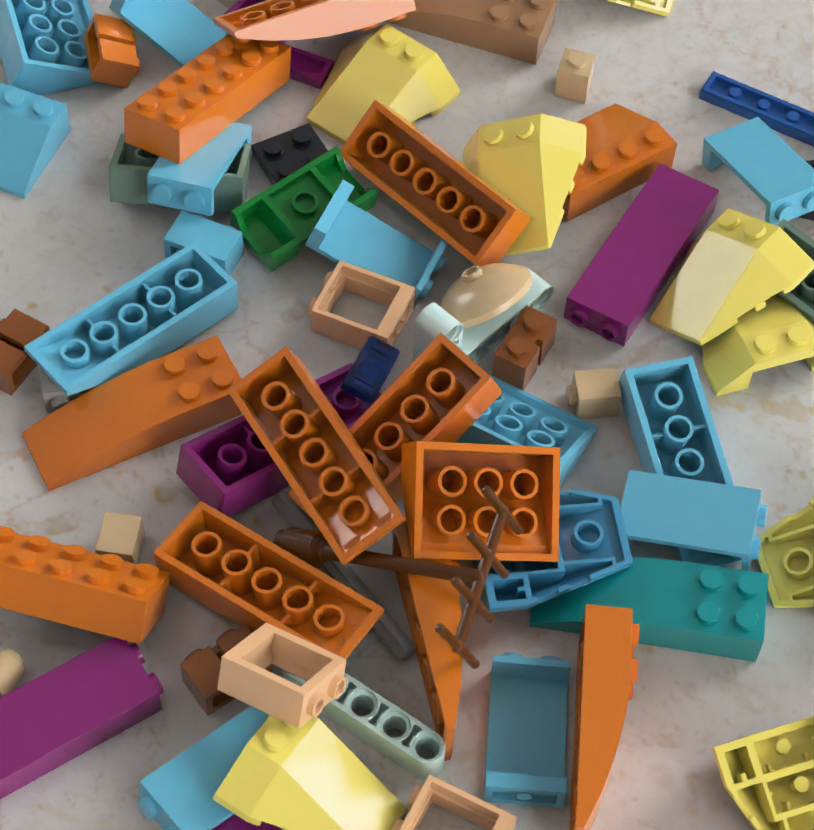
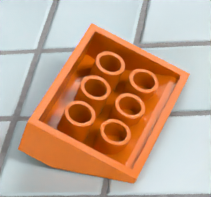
(619, 156)
(446, 500)

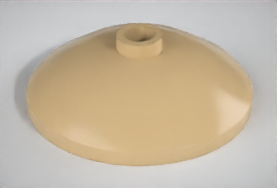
(486, 292)

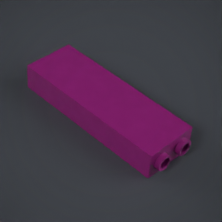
(640, 255)
(73, 711)

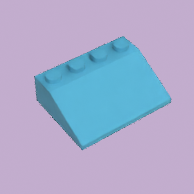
(45, 44)
(29, 137)
(530, 421)

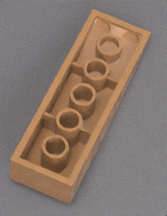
(496, 26)

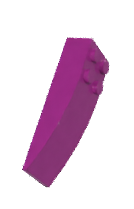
(232, 466)

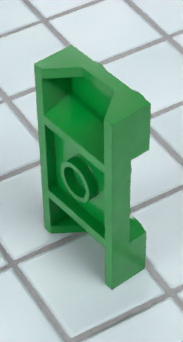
(285, 214)

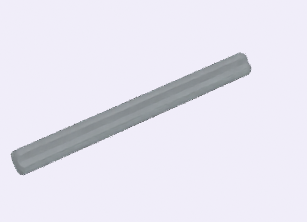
(386, 626)

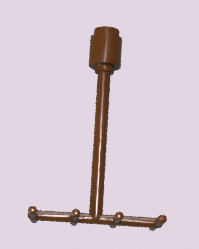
(315, 550)

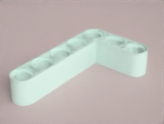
(483, 337)
(382, 718)

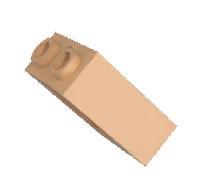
(371, 286)
(246, 679)
(455, 801)

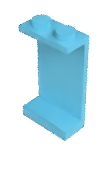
(171, 26)
(765, 166)
(193, 182)
(369, 243)
(693, 515)
(527, 731)
(184, 788)

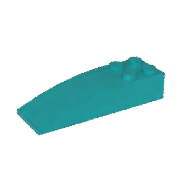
(675, 606)

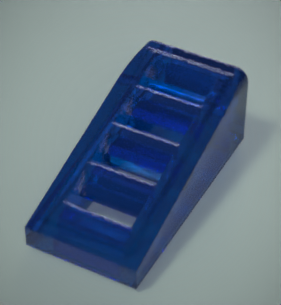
(372, 368)

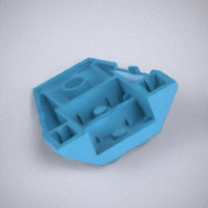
(590, 548)

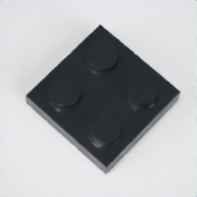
(288, 152)

